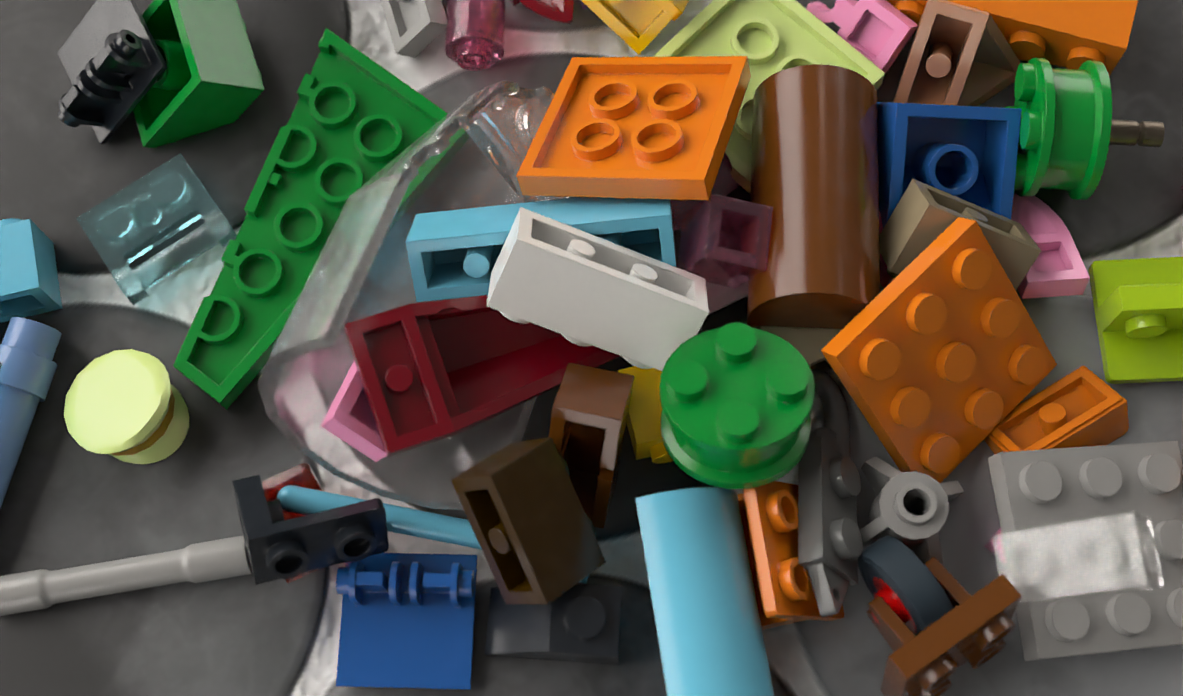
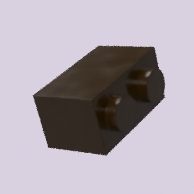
(529, 521)

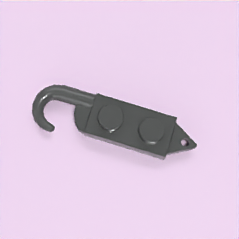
(827, 502)

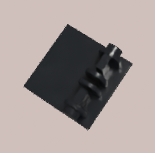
(109, 65)

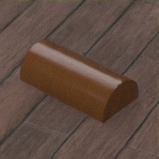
(821, 176)

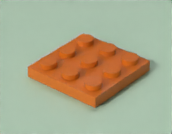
(636, 128)
(941, 353)

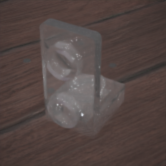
(1080, 557)

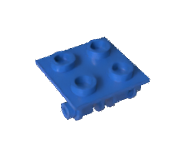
(407, 621)

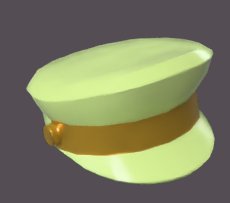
(126, 408)

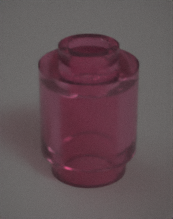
(475, 33)

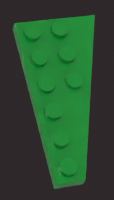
(339, 136)

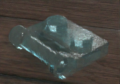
(147, 216)

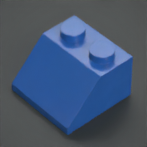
(951, 149)

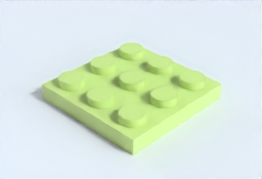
(774, 39)

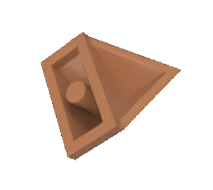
(956, 58)

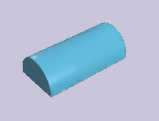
(703, 593)

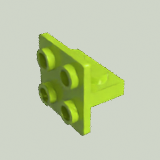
(1139, 318)

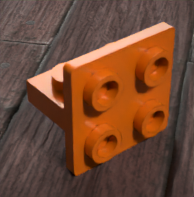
(771, 538)

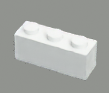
(595, 291)

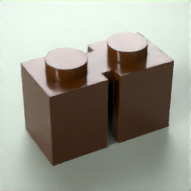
(589, 433)

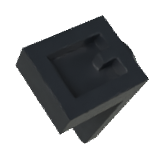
(307, 542)

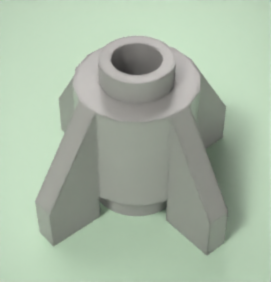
(902, 490)

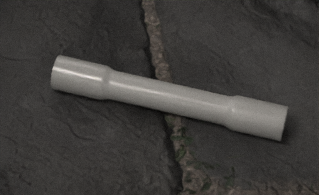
(192, 564)

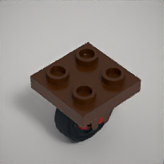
(931, 618)

